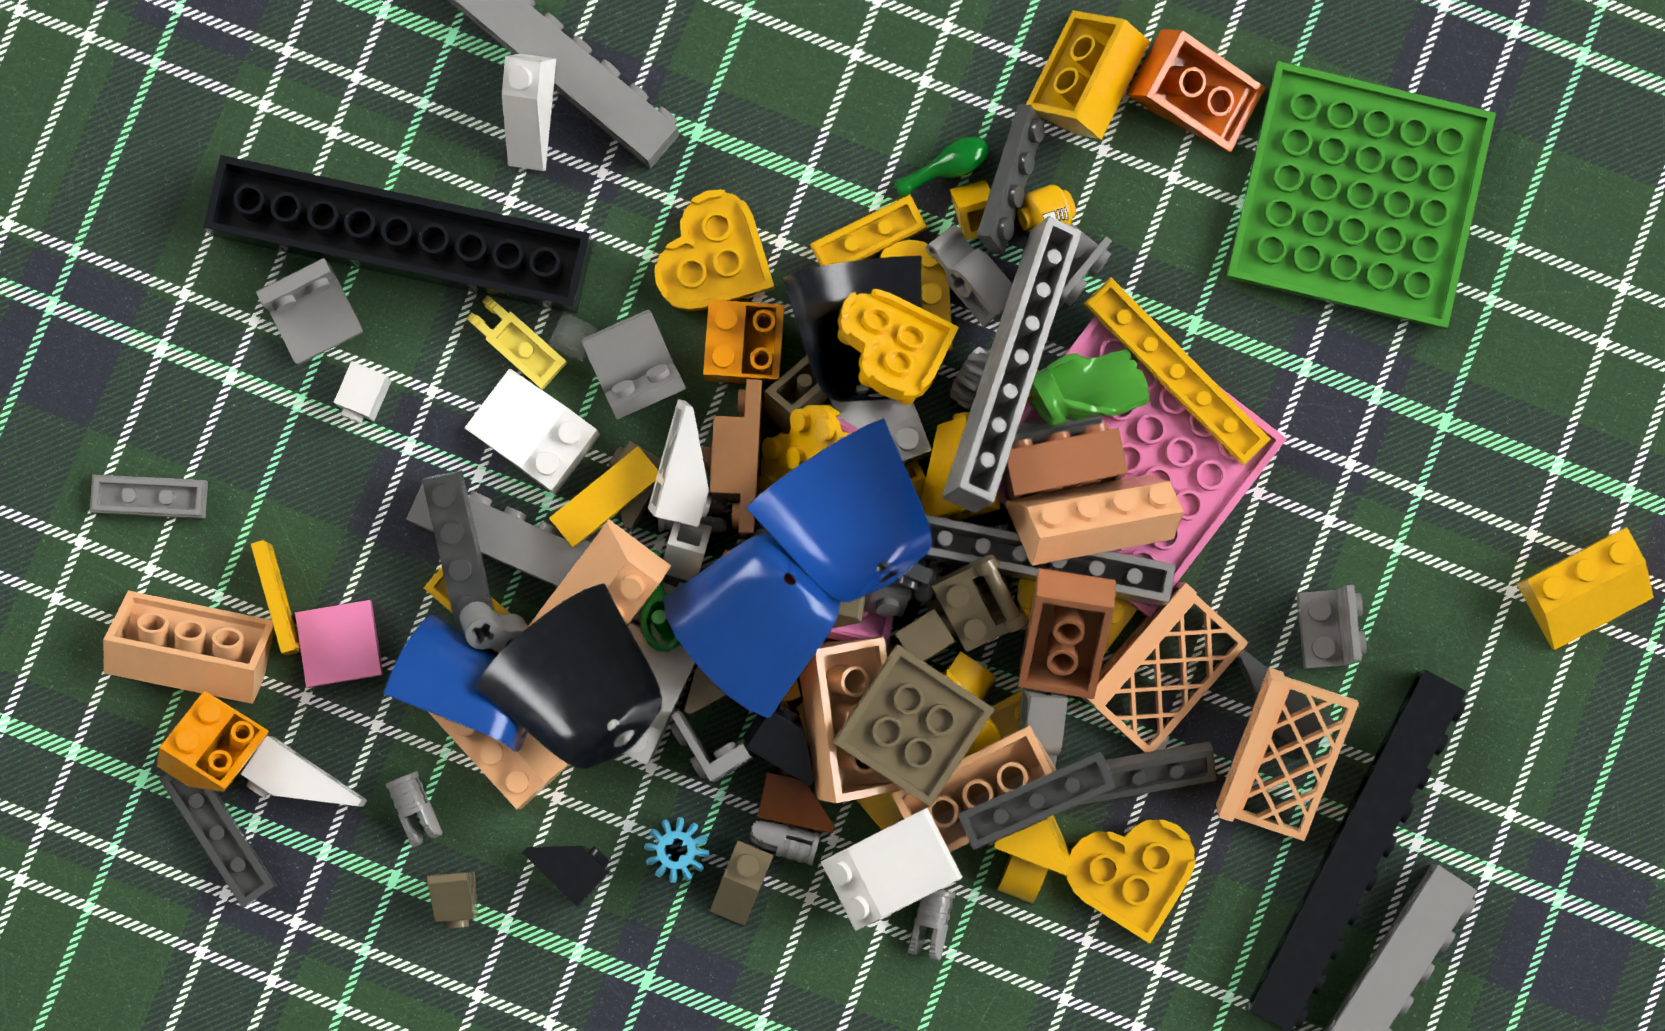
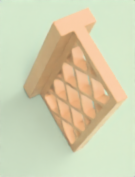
(1140, 645)
(1254, 744)

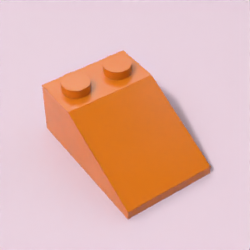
(1195, 89)

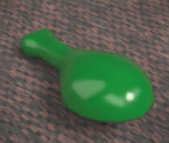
(953, 161)
(654, 622)

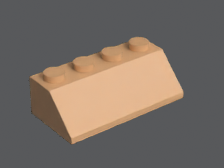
(1096, 518)
(619, 562)
(188, 647)
(830, 692)
(515, 774)
(979, 779)

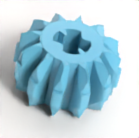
(669, 839)

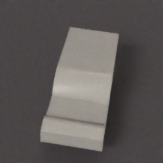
(971, 275)
(1046, 716)

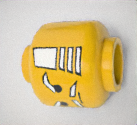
(1046, 202)

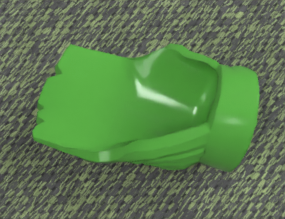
(1088, 387)

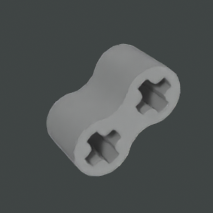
(488, 629)

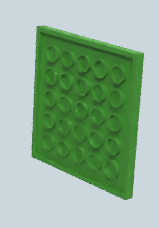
(1361, 195)

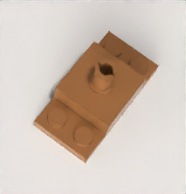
(735, 457)

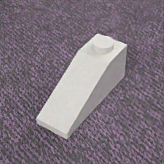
(527, 109)
(681, 480)
(288, 774)

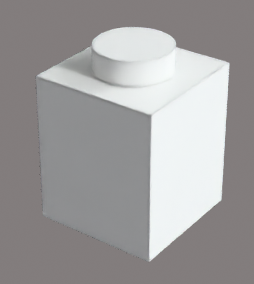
(362, 393)
(686, 549)

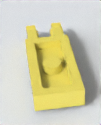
(520, 345)

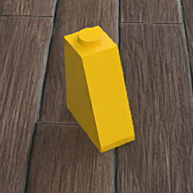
(941, 460)

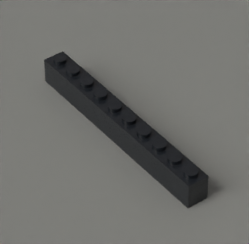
(1356, 850)

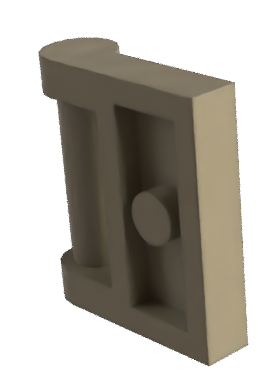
(968, 609)

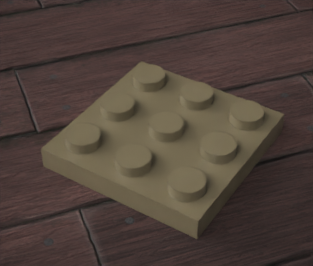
(913, 725)

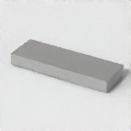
(148, 496)

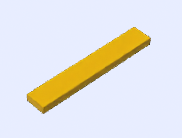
(1176, 371)

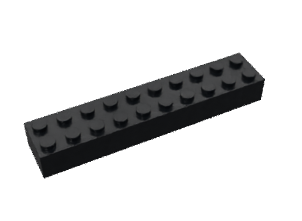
(398, 234)

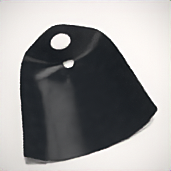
(816, 303)
(574, 677)

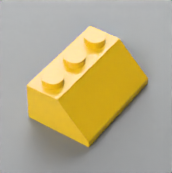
(1088, 73)
(1588, 588)

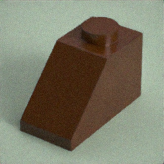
(792, 802)

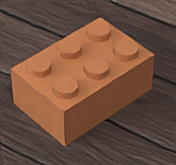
(1064, 462)
(1066, 633)

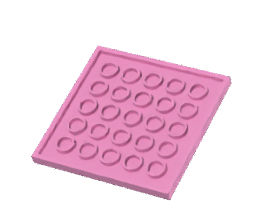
(1174, 446)

